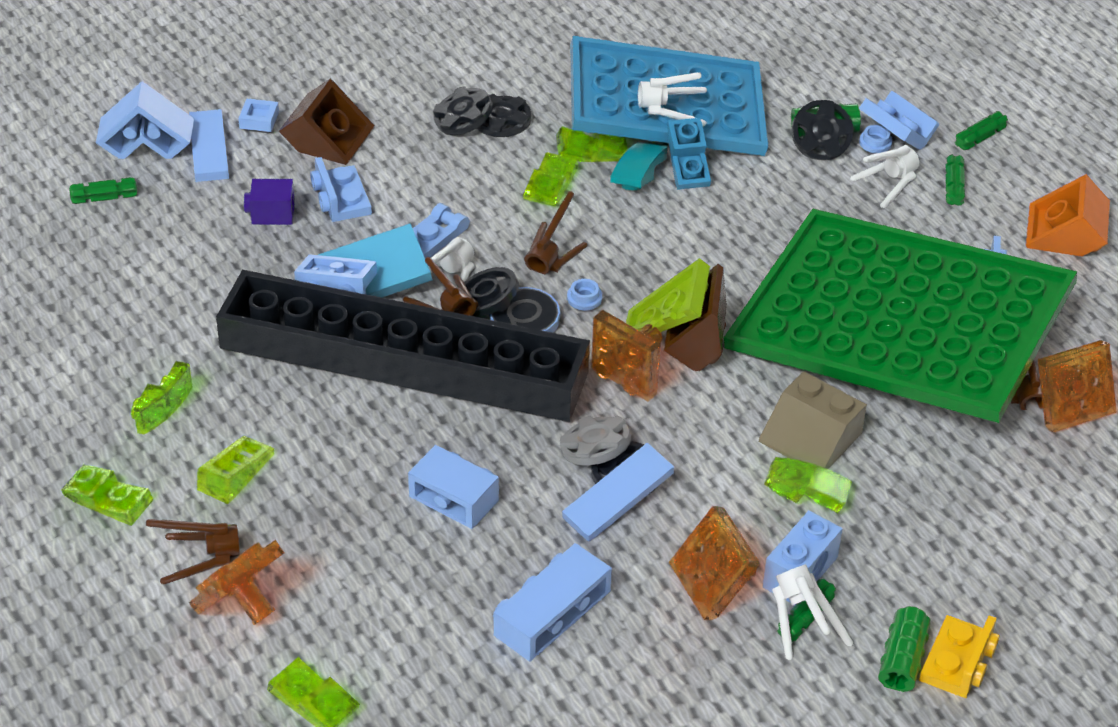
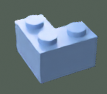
(146, 119)

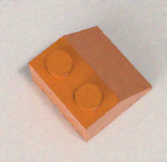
(1070, 219)

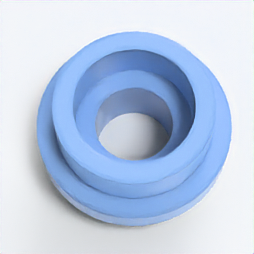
(876, 139)
(584, 295)

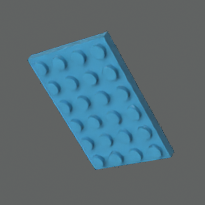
(607, 83)

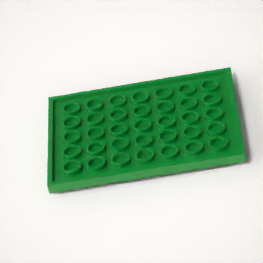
(903, 313)

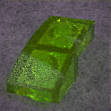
(590, 148)
(551, 179)
(161, 401)
(796, 477)
(101, 492)
(311, 697)

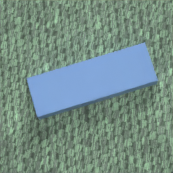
(209, 146)
(618, 492)

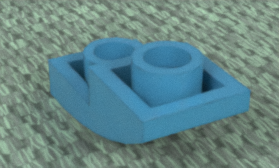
(688, 153)

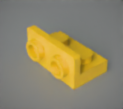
(958, 655)

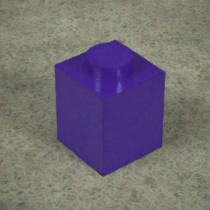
(270, 202)

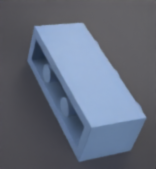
(551, 601)

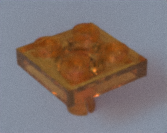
(626, 354)
(1066, 387)
(721, 569)
(238, 580)

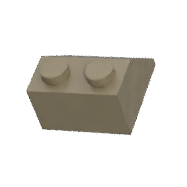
(814, 422)

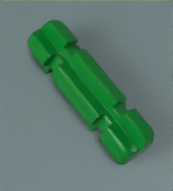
(981, 130)
(955, 180)
(103, 190)
(801, 614)

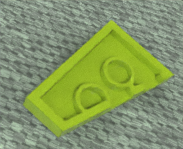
(674, 301)

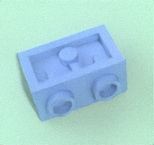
(902, 119)
(340, 191)
(337, 272)

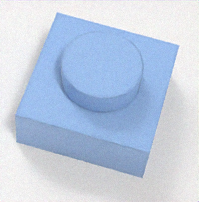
(258, 115)

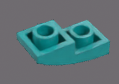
(638, 165)

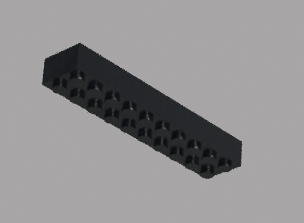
(404, 345)

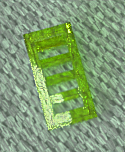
(223, 486)

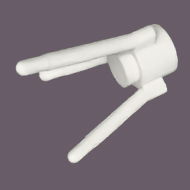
(655, 93)
(898, 163)
(453, 258)
(801, 586)

